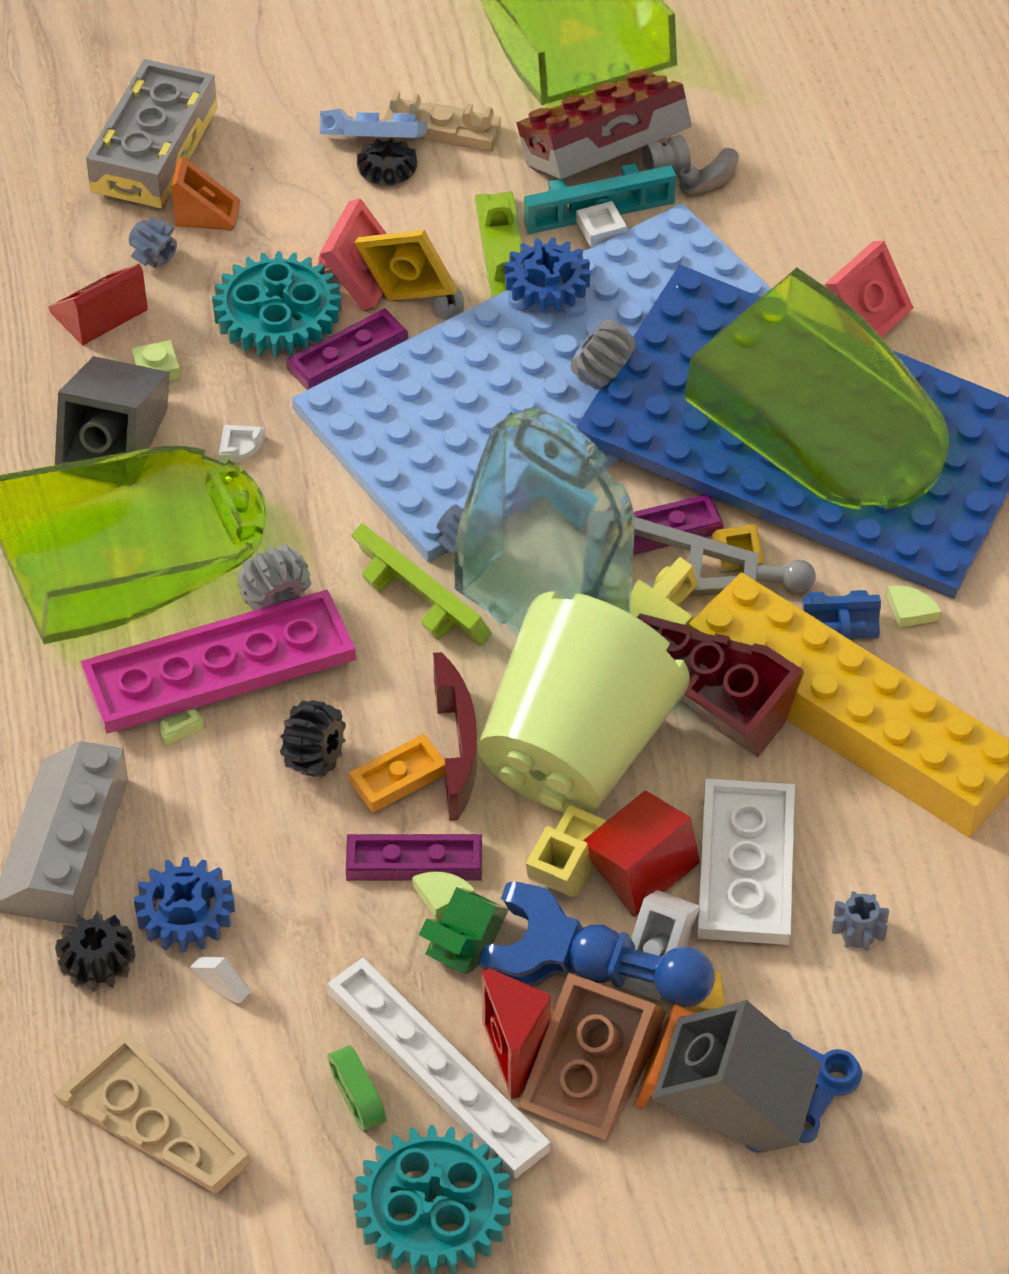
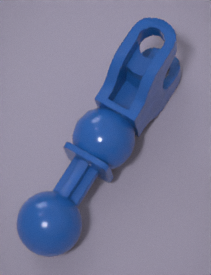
(597, 953)

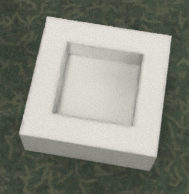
(600, 223)

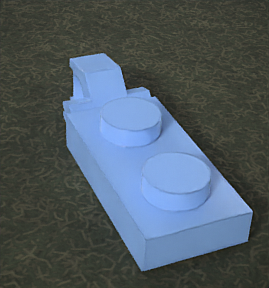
(368, 124)

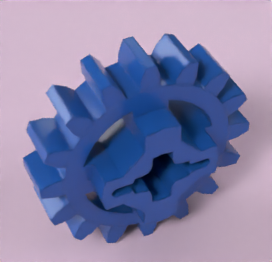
(547, 274)
(184, 904)

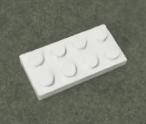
(746, 862)

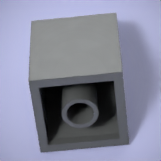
(109, 410)
(739, 1076)

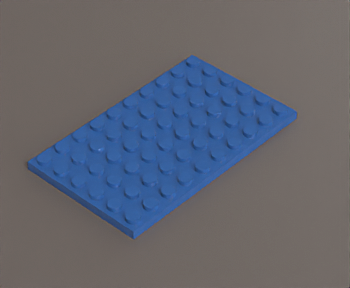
(653, 426)

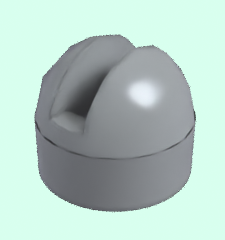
(443, 310)

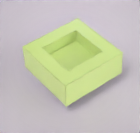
(158, 356)

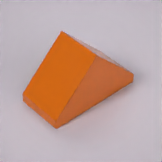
(201, 200)

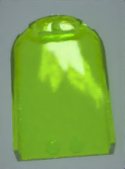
(578, 44)
(821, 398)
(124, 534)

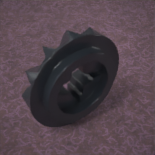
(397, 170)

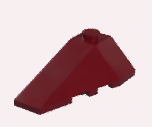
(733, 684)

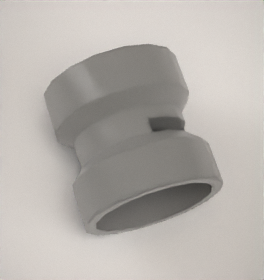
(673, 152)

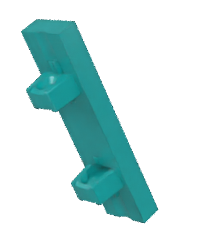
(628, 192)

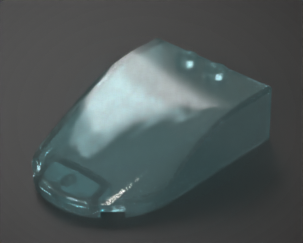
(543, 521)

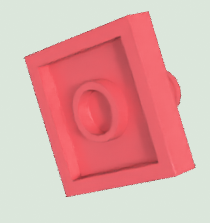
(344, 258)
(873, 288)

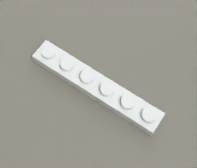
(438, 1067)

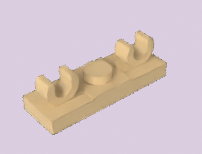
(450, 123)

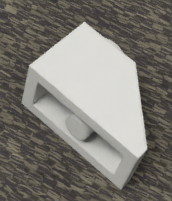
(661, 926)

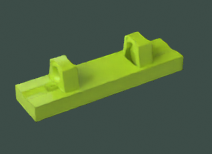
(497, 240)
(446, 608)

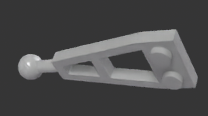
(796, 576)

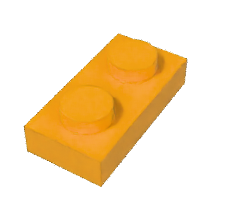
(397, 773)

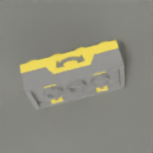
(149, 131)

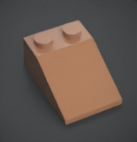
(591, 1056)

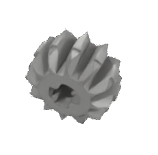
(603, 354)
(273, 577)

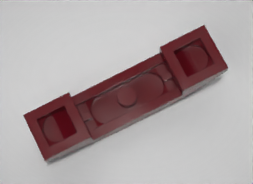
(454, 697)

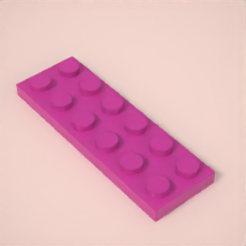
(217, 661)

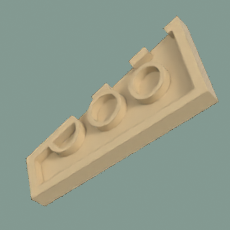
(150, 1110)

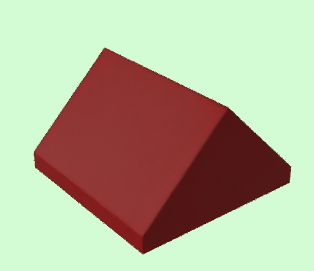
(102, 304)
(643, 849)
(515, 1024)

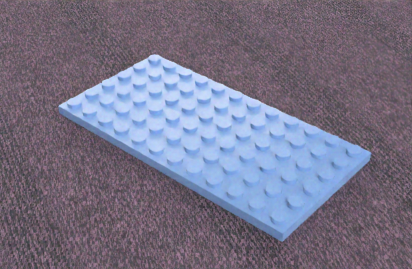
(424, 409)

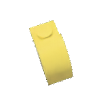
(668, 593)
(561, 856)

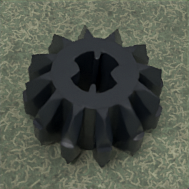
(313, 738)
(95, 951)

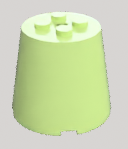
(578, 701)

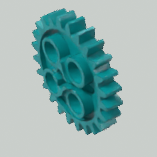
(276, 304)
(421, 1237)

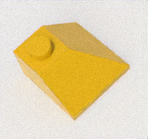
(406, 265)

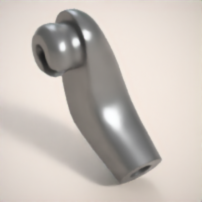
(710, 177)

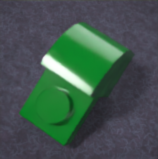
(464, 930)

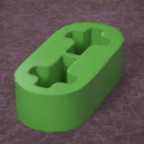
(356, 1088)

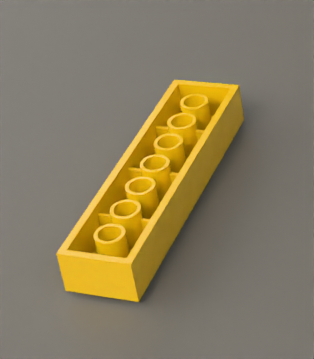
(871, 709)

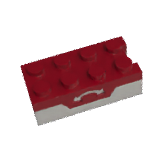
(603, 123)

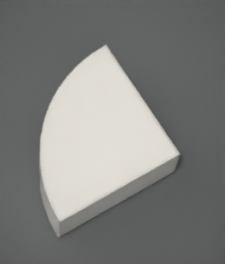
(240, 442)
(221, 977)

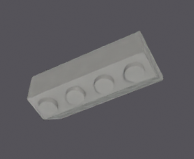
(63, 833)

